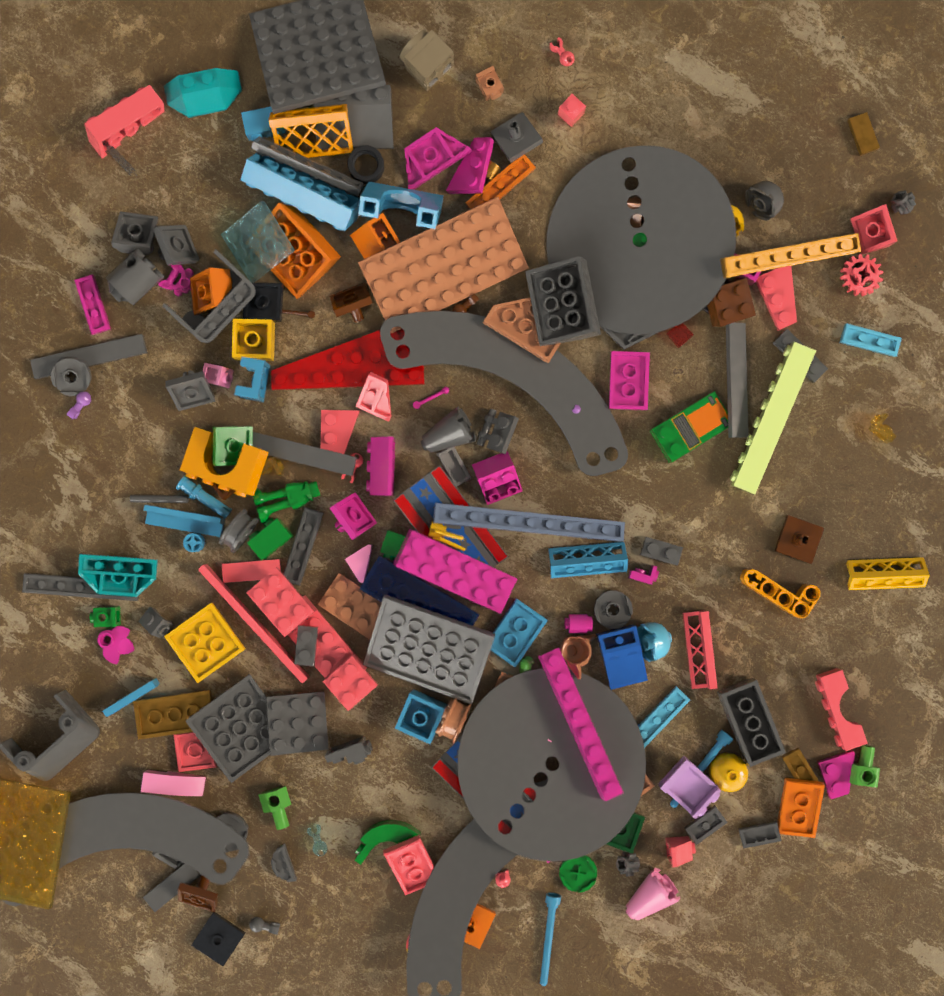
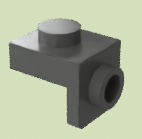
(155, 623)

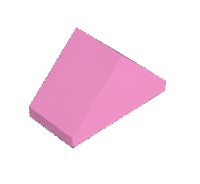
(359, 562)

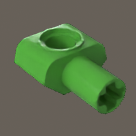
(865, 764)
(278, 810)

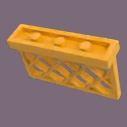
(313, 116)

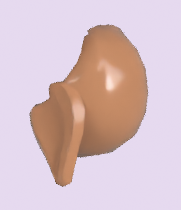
(577, 652)

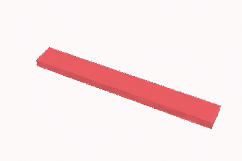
(253, 622)

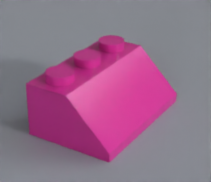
(381, 466)

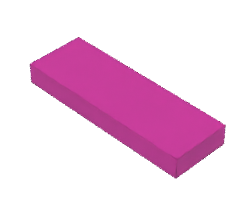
(92, 304)

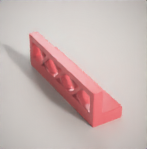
(707, 650)

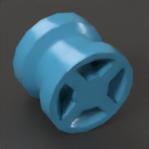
(191, 544)

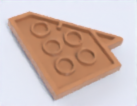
(517, 323)

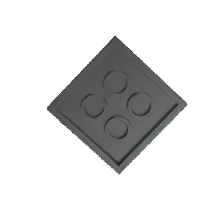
(297, 723)

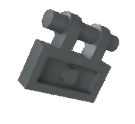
(502, 431)

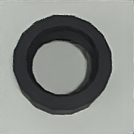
(366, 149)

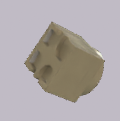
(427, 58)

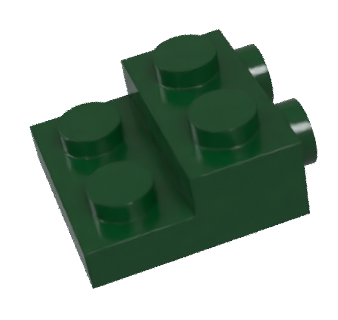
(628, 836)

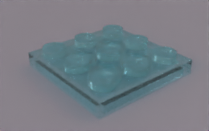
(257, 242)

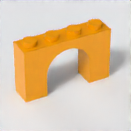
(242, 479)

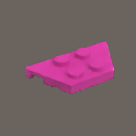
(431, 156)

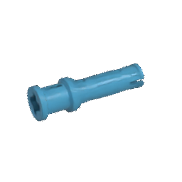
(196, 492)

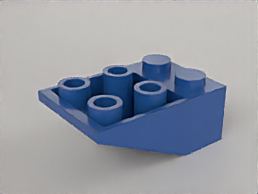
(622, 656)

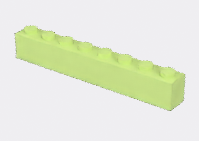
(773, 417)

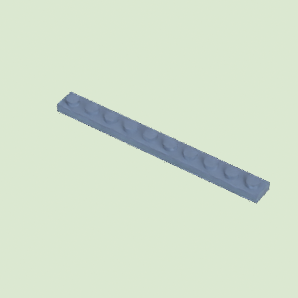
(528, 522)

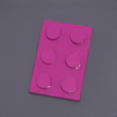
(629, 380)

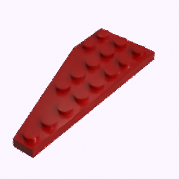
(347, 366)

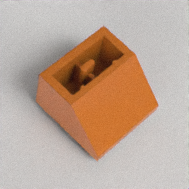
(374, 236)

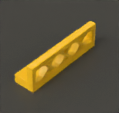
(889, 577)

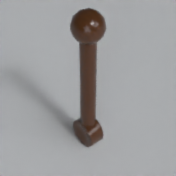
(310, 314)

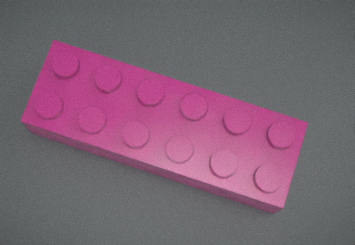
(455, 571)

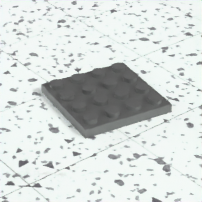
(234, 728)

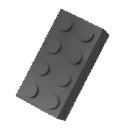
(751, 722)

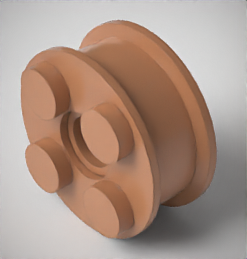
(453, 719)

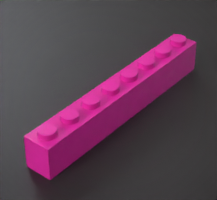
(580, 724)

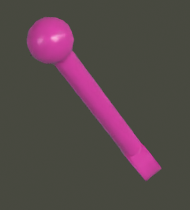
(445, 390)

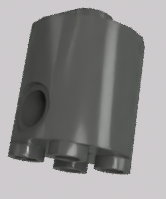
(133, 278)

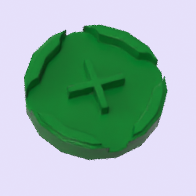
(578, 873)

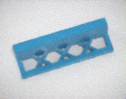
(184, 520)
(588, 563)

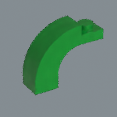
(383, 831)

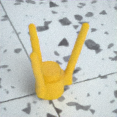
(438, 531)

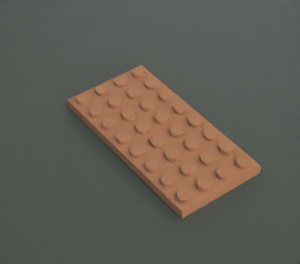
(445, 263)

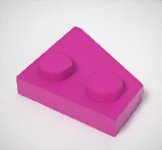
(836, 773)

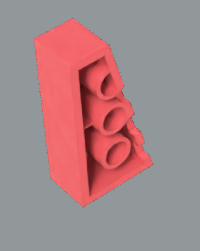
(123, 119)

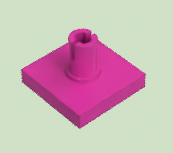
(352, 516)

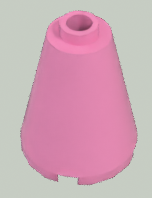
(652, 896)

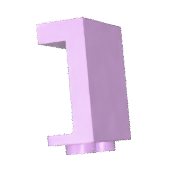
(690, 787)

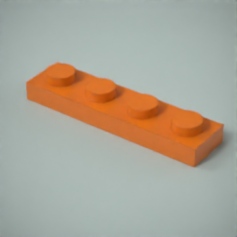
(503, 182)

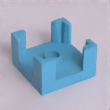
(258, 382)

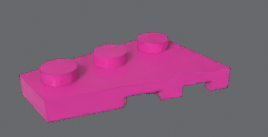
(473, 168)

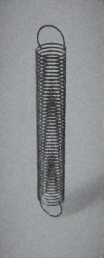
(120, 158)

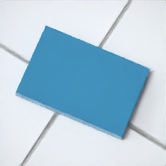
(516, 632)

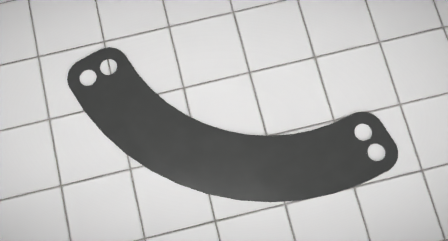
(556, 385)
(154, 826)
(447, 908)

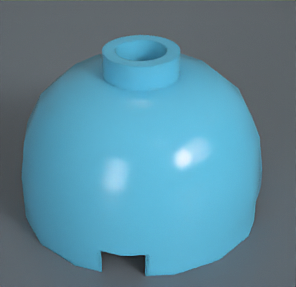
(654, 640)

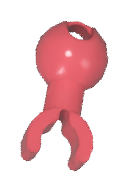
(565, 56)
(359, 462)
(503, 879)

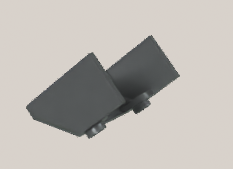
(219, 317)
(78, 735)

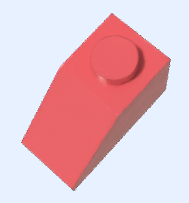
(679, 850)

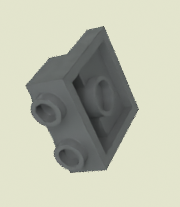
(354, 751)

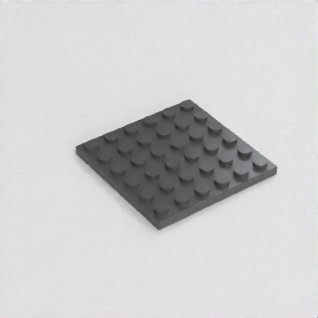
(315, 51)

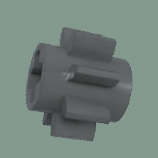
(903, 202)
(628, 863)

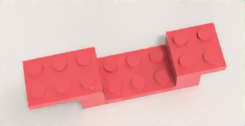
(334, 658)

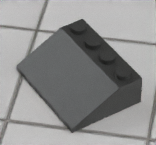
(368, 118)
(563, 302)

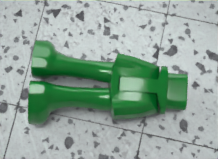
(297, 495)

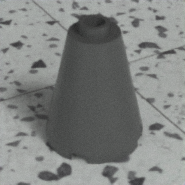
(449, 432)

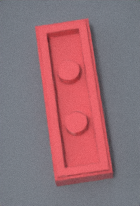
(248, 570)

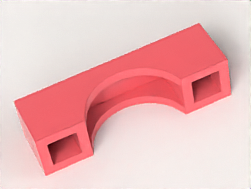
(832, 686)

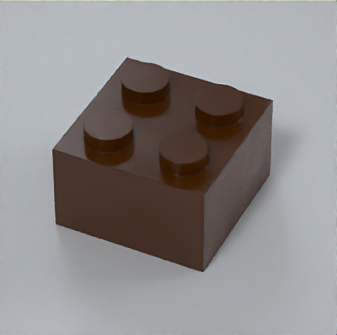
(731, 303)

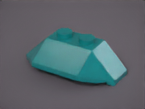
(203, 91)
(117, 574)

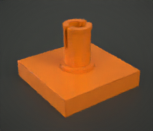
(479, 925)

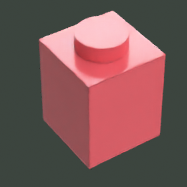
(571, 110)

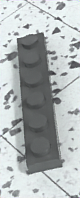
(303, 164)

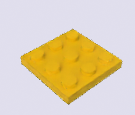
(204, 642)

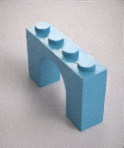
(381, 196)

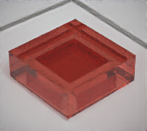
(679, 334)

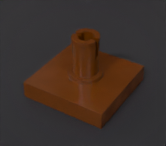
(351, 301)
(799, 539)
(198, 895)

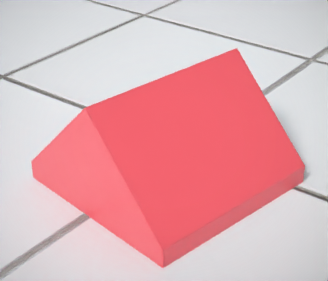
(874, 229)

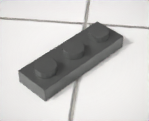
(816, 367)

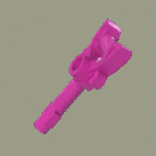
(183, 285)

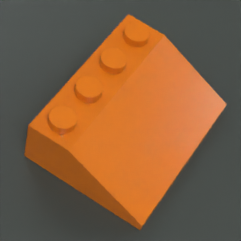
(312, 252)

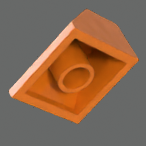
(209, 288)

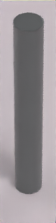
(159, 499)

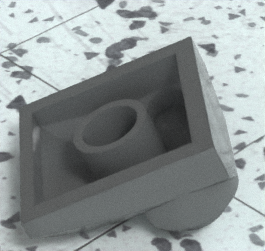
(134, 232)

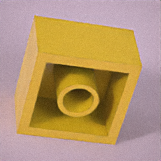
(253, 339)

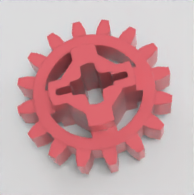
(869, 276)

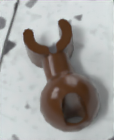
(466, 305)

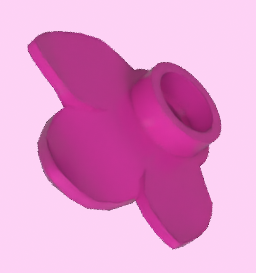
(118, 645)

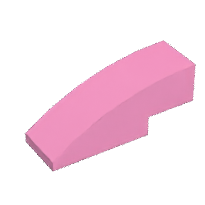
(172, 783)

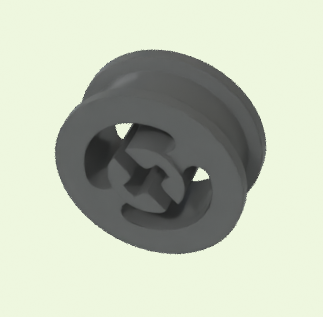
(238, 531)

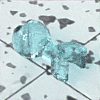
(318, 843)

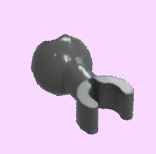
(257, 925)

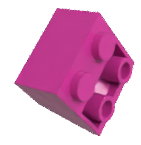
(497, 477)

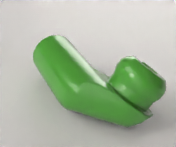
(526, 664)

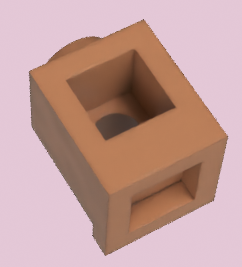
(486, 76)

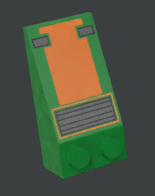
(691, 427)

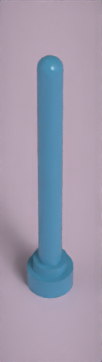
(722, 740)
(552, 901)

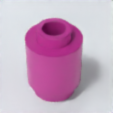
(578, 623)

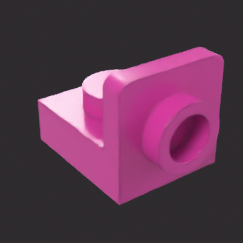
(640, 575)

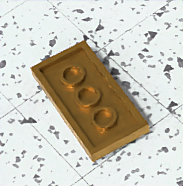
(168, 713)

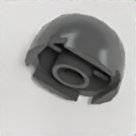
(765, 199)

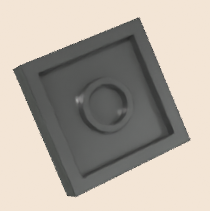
(516, 137)
(175, 245)
(190, 390)

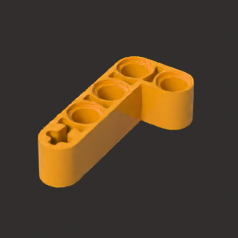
(776, 590)

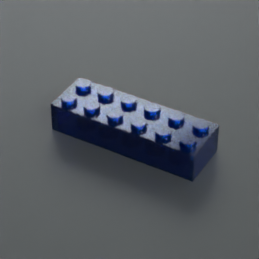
(397, 583)

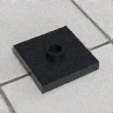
(266, 302)
(218, 938)

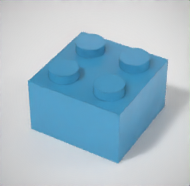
(421, 716)

